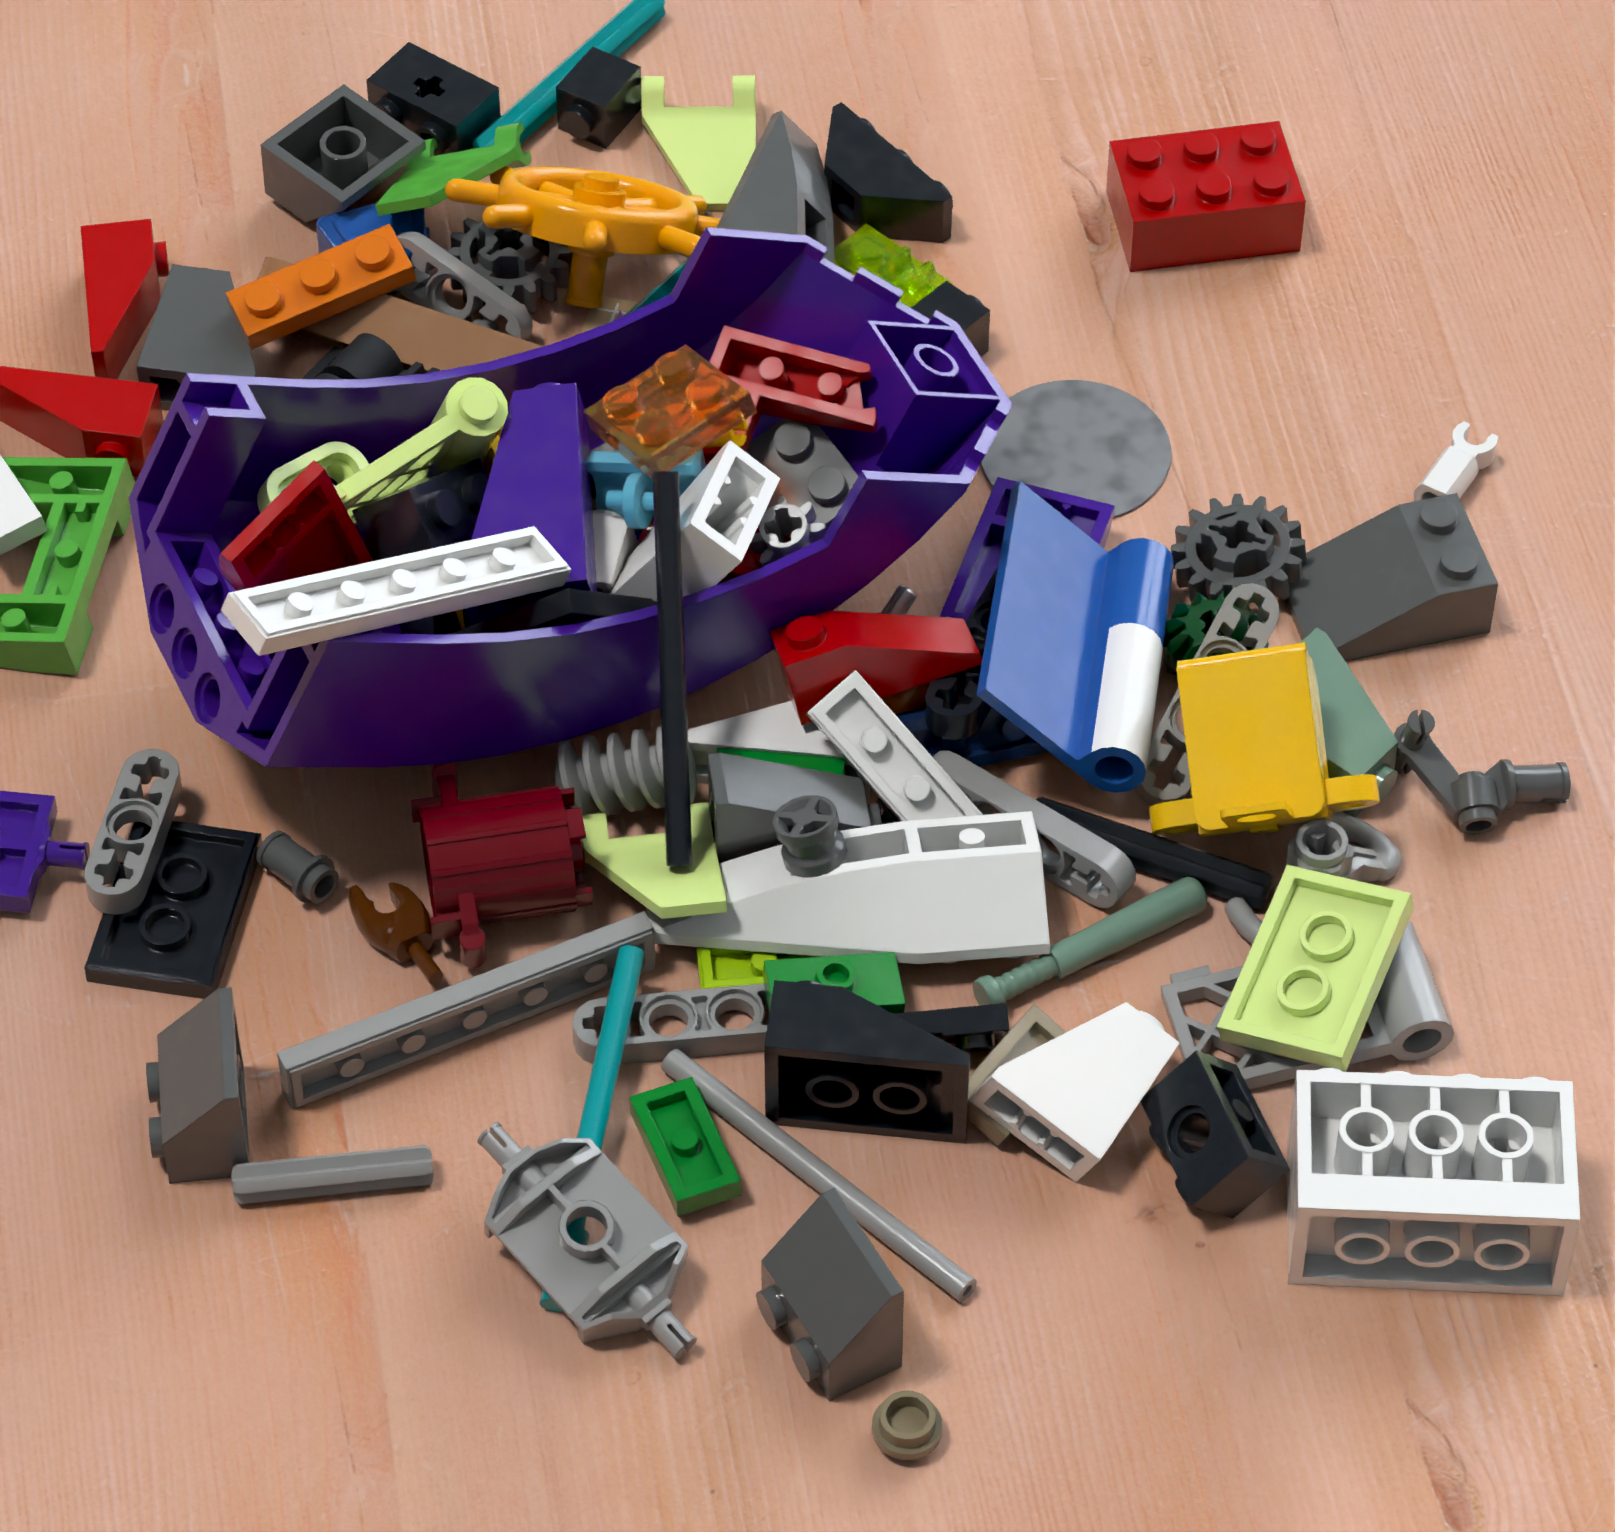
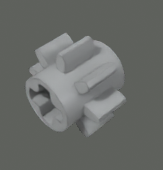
(782, 521)

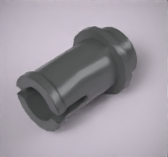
(309, 875)

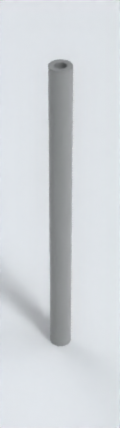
(822, 1177)

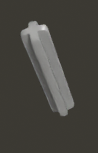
(332, 1174)

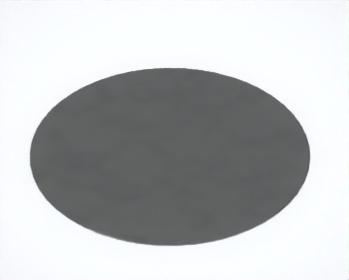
(1082, 443)

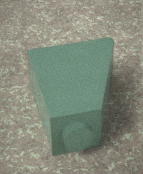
(1352, 726)

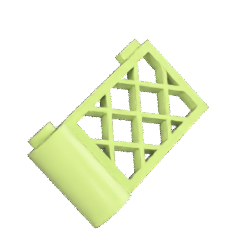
(459, 433)

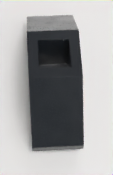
(881, 184)

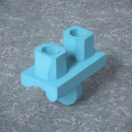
(630, 491)

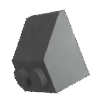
(334, 155)
(200, 1093)
(833, 1299)

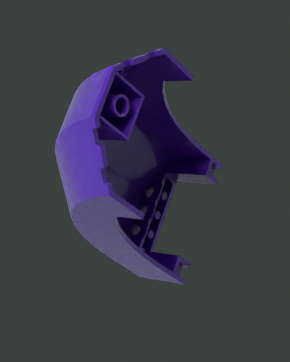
(487, 695)

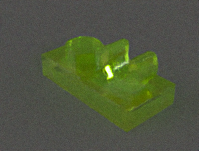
(889, 262)

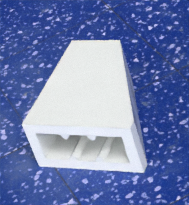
(716, 525)
(1079, 1087)

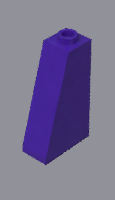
(542, 483)

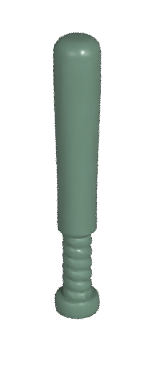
(1108, 936)

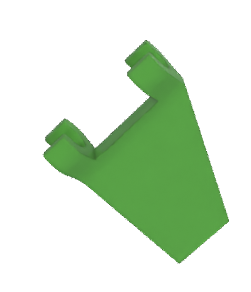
(427, 175)

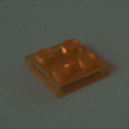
(669, 411)

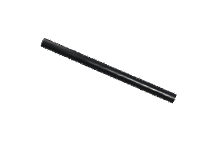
(672, 668)

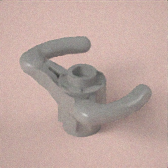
(1325, 848)

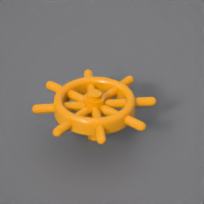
(589, 213)

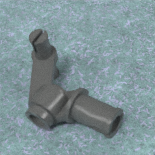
(1472, 796)

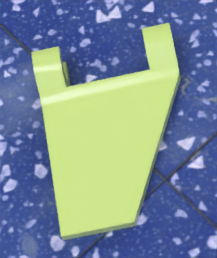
(704, 144)
(641, 870)

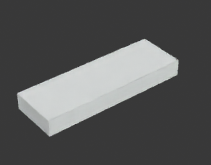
(887, 754)

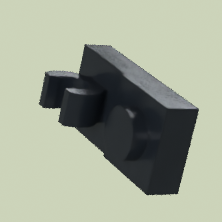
(969, 1027)

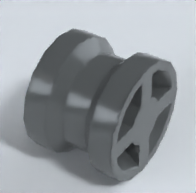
(809, 836)

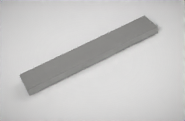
(460, 1012)

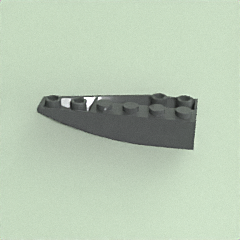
(783, 187)

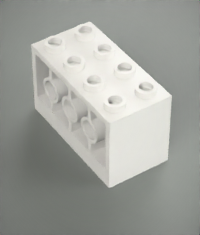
(1431, 1182)

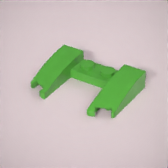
(82, 508)

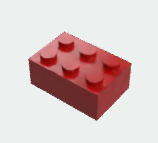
(1205, 196)

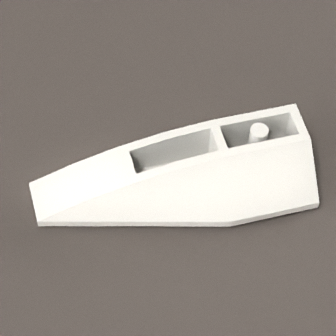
(904, 888)

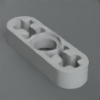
(428, 256)
(138, 855)

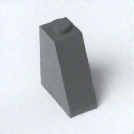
(193, 332)
(750, 791)

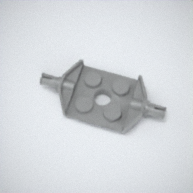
(601, 1286)

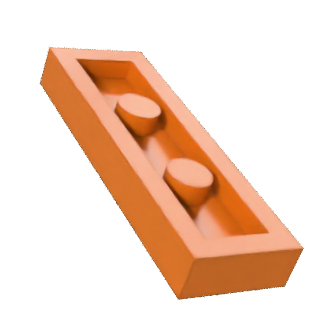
(320, 286)

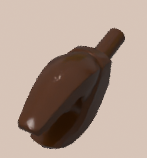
(401, 933)

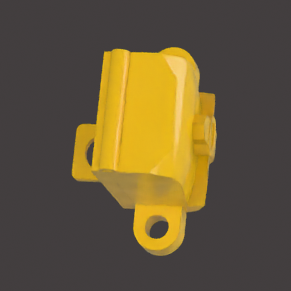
(1255, 747)

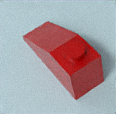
(121, 288)
(82, 413)
(885, 649)

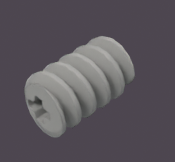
(618, 775)

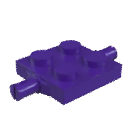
(28, 847)

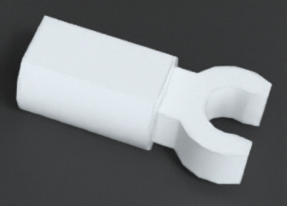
(1456, 465)

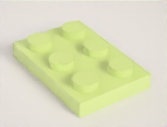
(1316, 967)

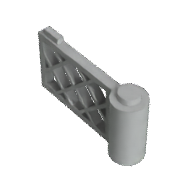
(1403, 1021)

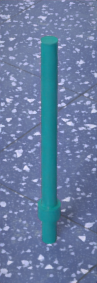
(606, 1069)

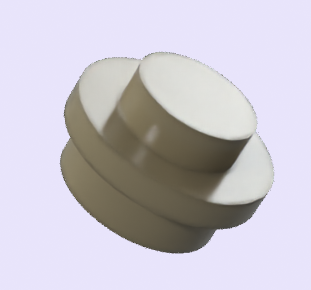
(907, 1425)

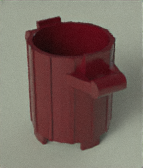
(498, 858)

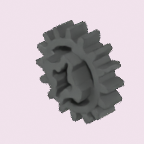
(512, 262)
(1238, 549)

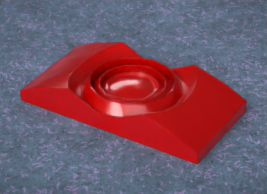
(295, 536)

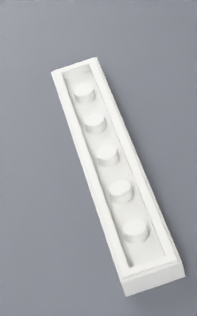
(394, 590)

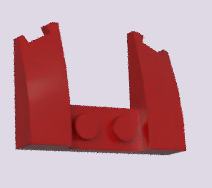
(790, 385)

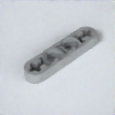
(1224, 621)
(1085, 861)
(696, 1008)

